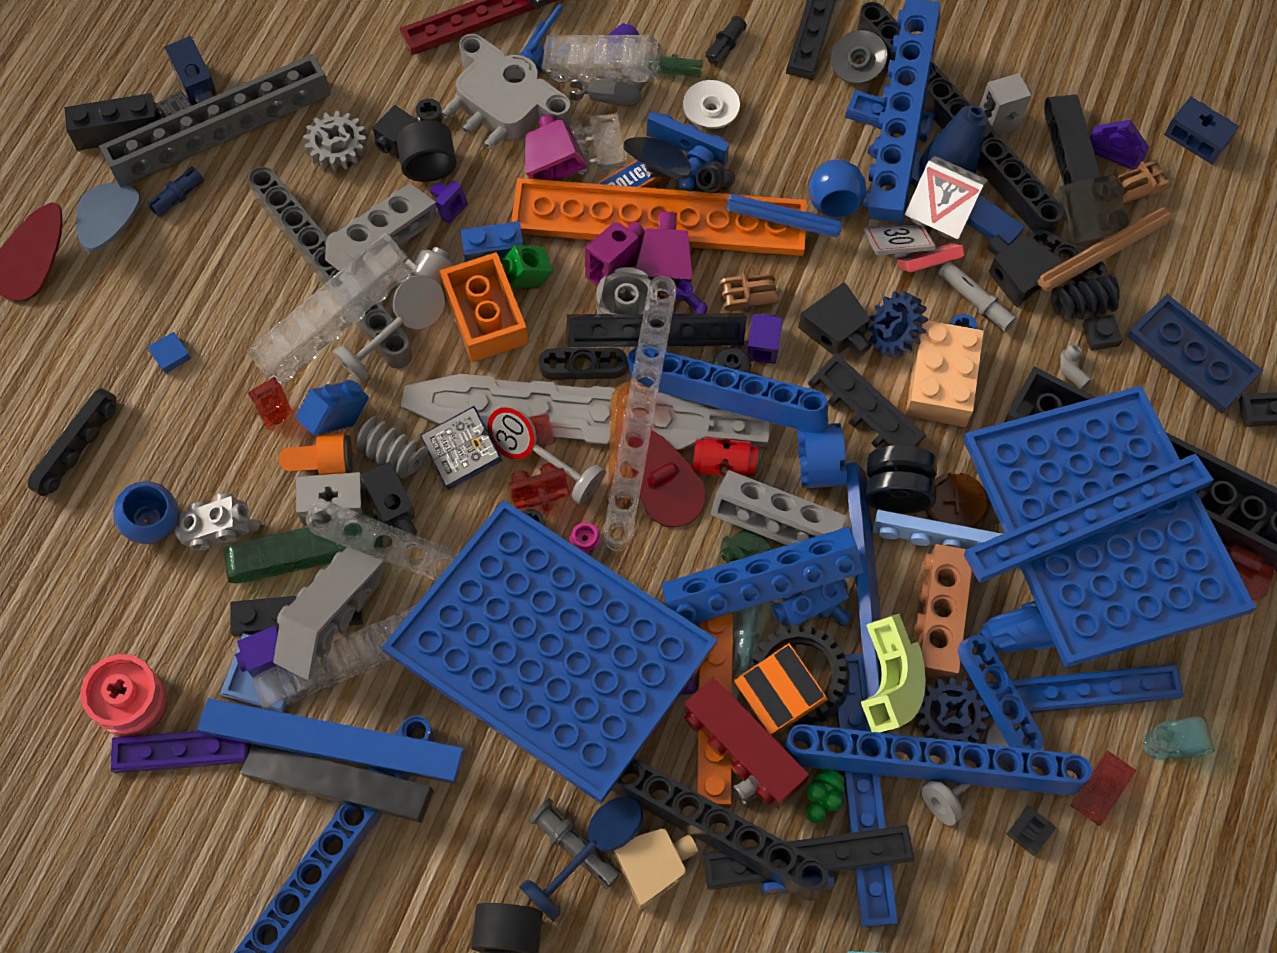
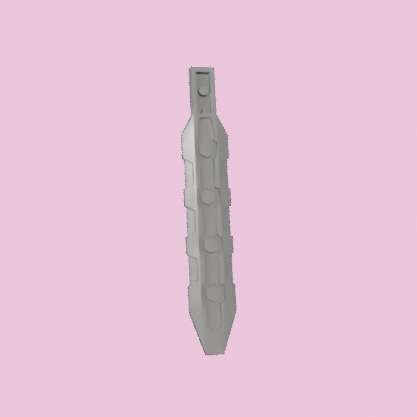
(577, 410)

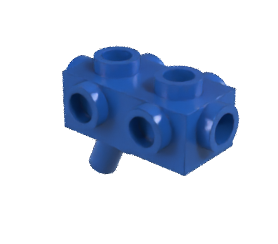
(812, 602)

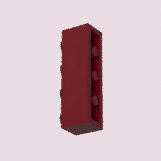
(745, 743)

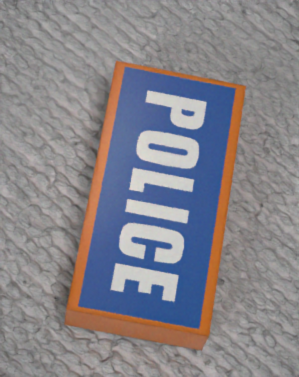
(631, 175)

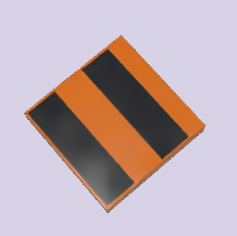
(780, 690)

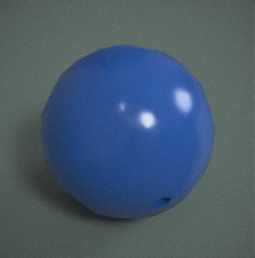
(837, 188)
(143, 502)

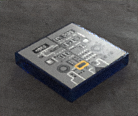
(461, 447)

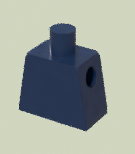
(190, 70)

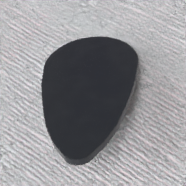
(659, 157)

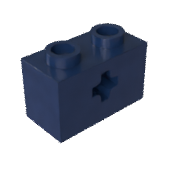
(1201, 130)

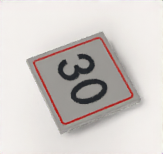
(898, 239)

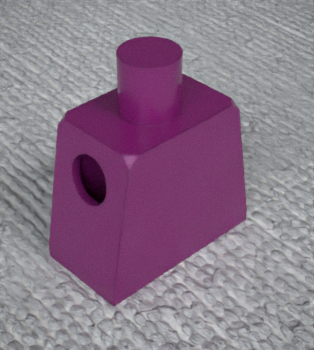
(552, 151)
(612, 250)
(666, 250)

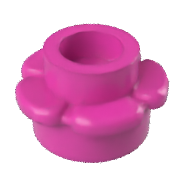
(582, 530)

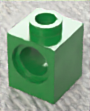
(527, 266)

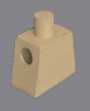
(654, 864)

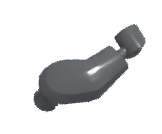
(609, 92)

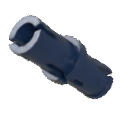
(175, 192)

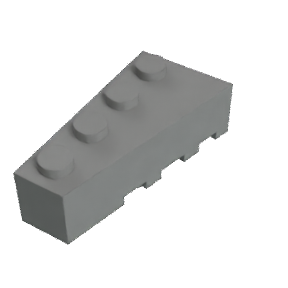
(324, 609)

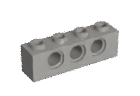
(399, 215)
(772, 511)

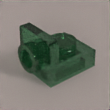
(742, 545)

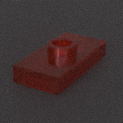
(1103, 788)

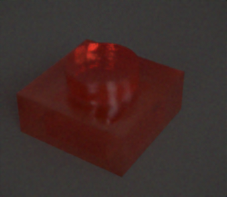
(543, 429)

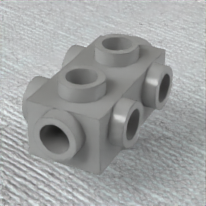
(215, 522)

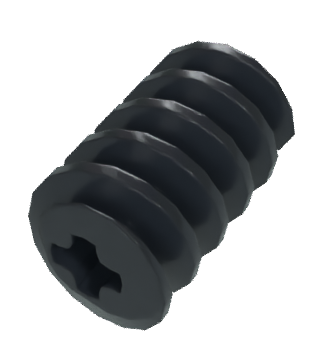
(1086, 297)

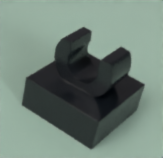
(1031, 830)

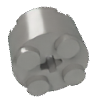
(623, 292)

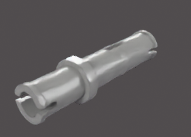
(986, 303)

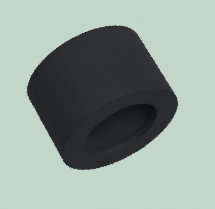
(426, 151)
(506, 928)

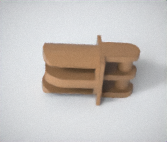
(1143, 182)
(753, 291)

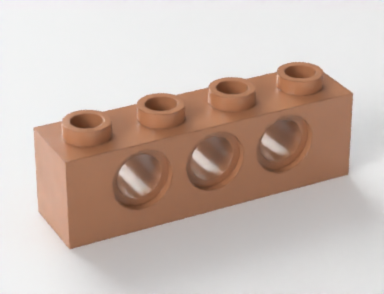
(951, 564)

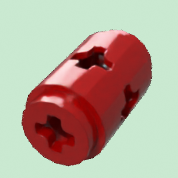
(711, 456)

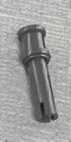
(564, 833)

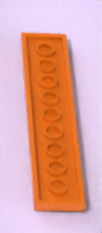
(588, 209)

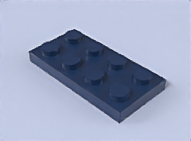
(1194, 353)

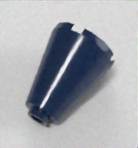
(960, 140)

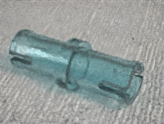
(745, 638)

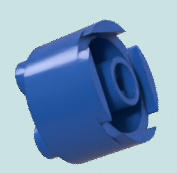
(822, 457)

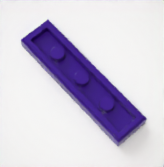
(174, 751)

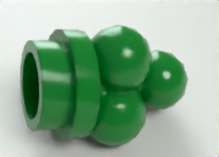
(824, 794)

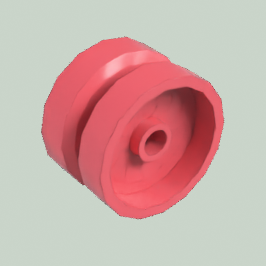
(123, 695)

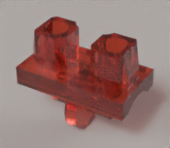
(538, 489)

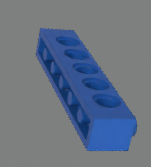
(764, 576)

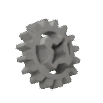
(335, 140)

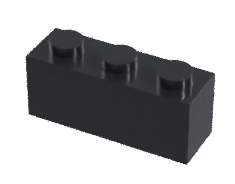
(106, 120)

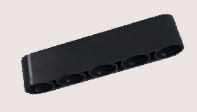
(1070, 139)

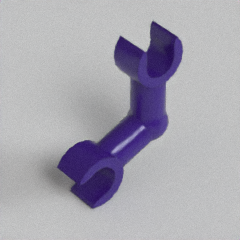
(689, 297)

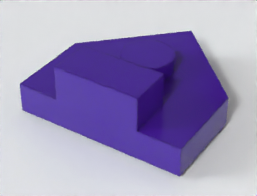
(1119, 143)

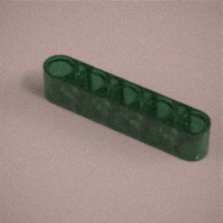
(283, 553)

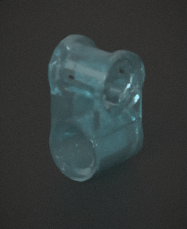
(1179, 739)

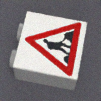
(945, 198)

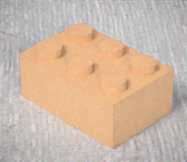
(945, 374)

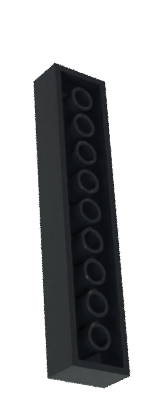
(1236, 501)

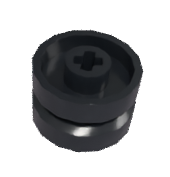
(901, 479)

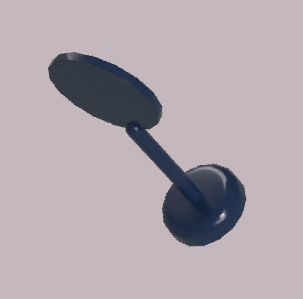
(608, 830)

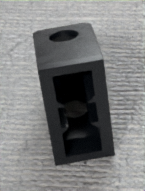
(1019, 266)
(837, 322)
(387, 491)

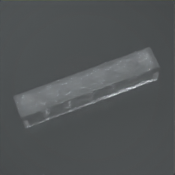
(332, 309)

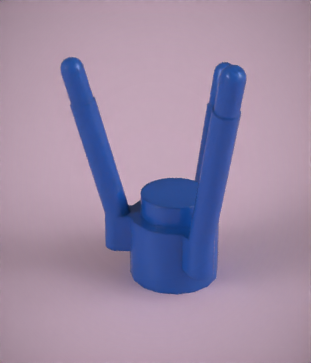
(533, 49)

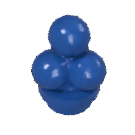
(696, 158)

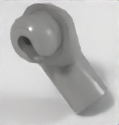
(1070, 366)

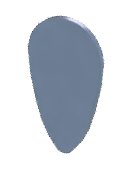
(104, 214)

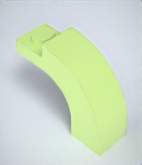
(902, 676)

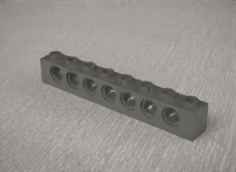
(215, 120)

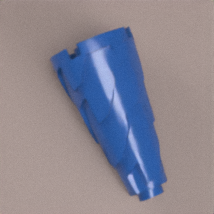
(1018, 630)

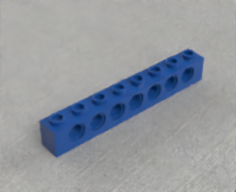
(892, 204)

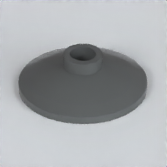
(859, 45)

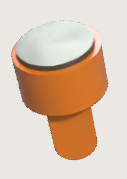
(329, 455)

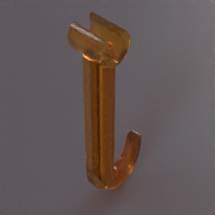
(617, 414)

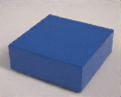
(169, 352)

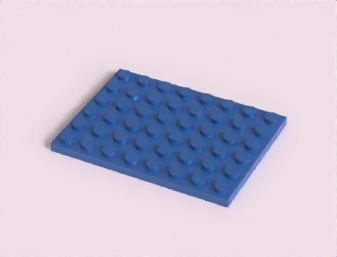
(1129, 581)
(551, 649)

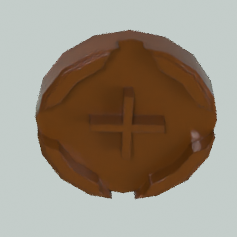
(958, 500)

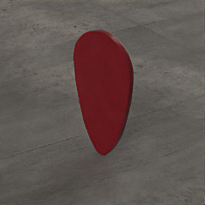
(30, 253)
(669, 485)

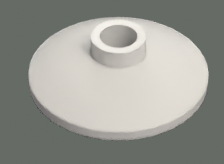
(715, 96)

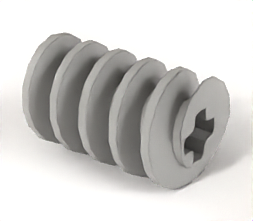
(385, 447)

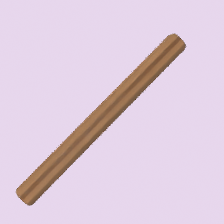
(1104, 249)

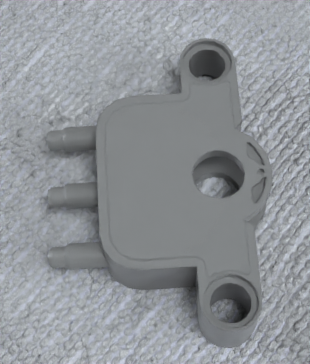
(492, 98)

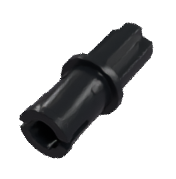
(726, 40)

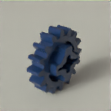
(897, 324)
(942, 704)

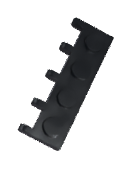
(867, 403)

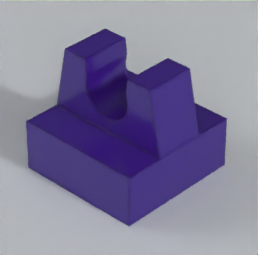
(449, 200)

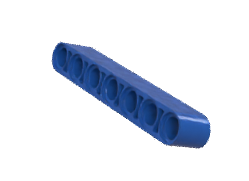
(739, 392)

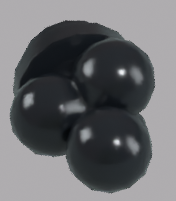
(713, 177)

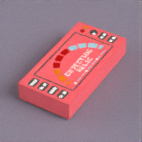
(931, 258)

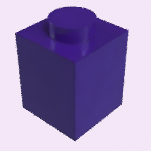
(764, 338)
(257, 651)

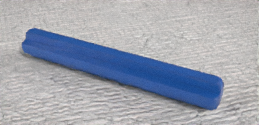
(784, 215)

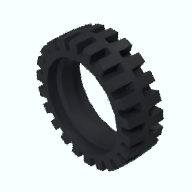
(821, 641)

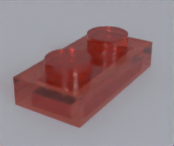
(270, 402)

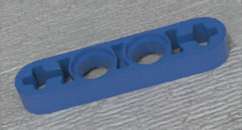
(1005, 692)

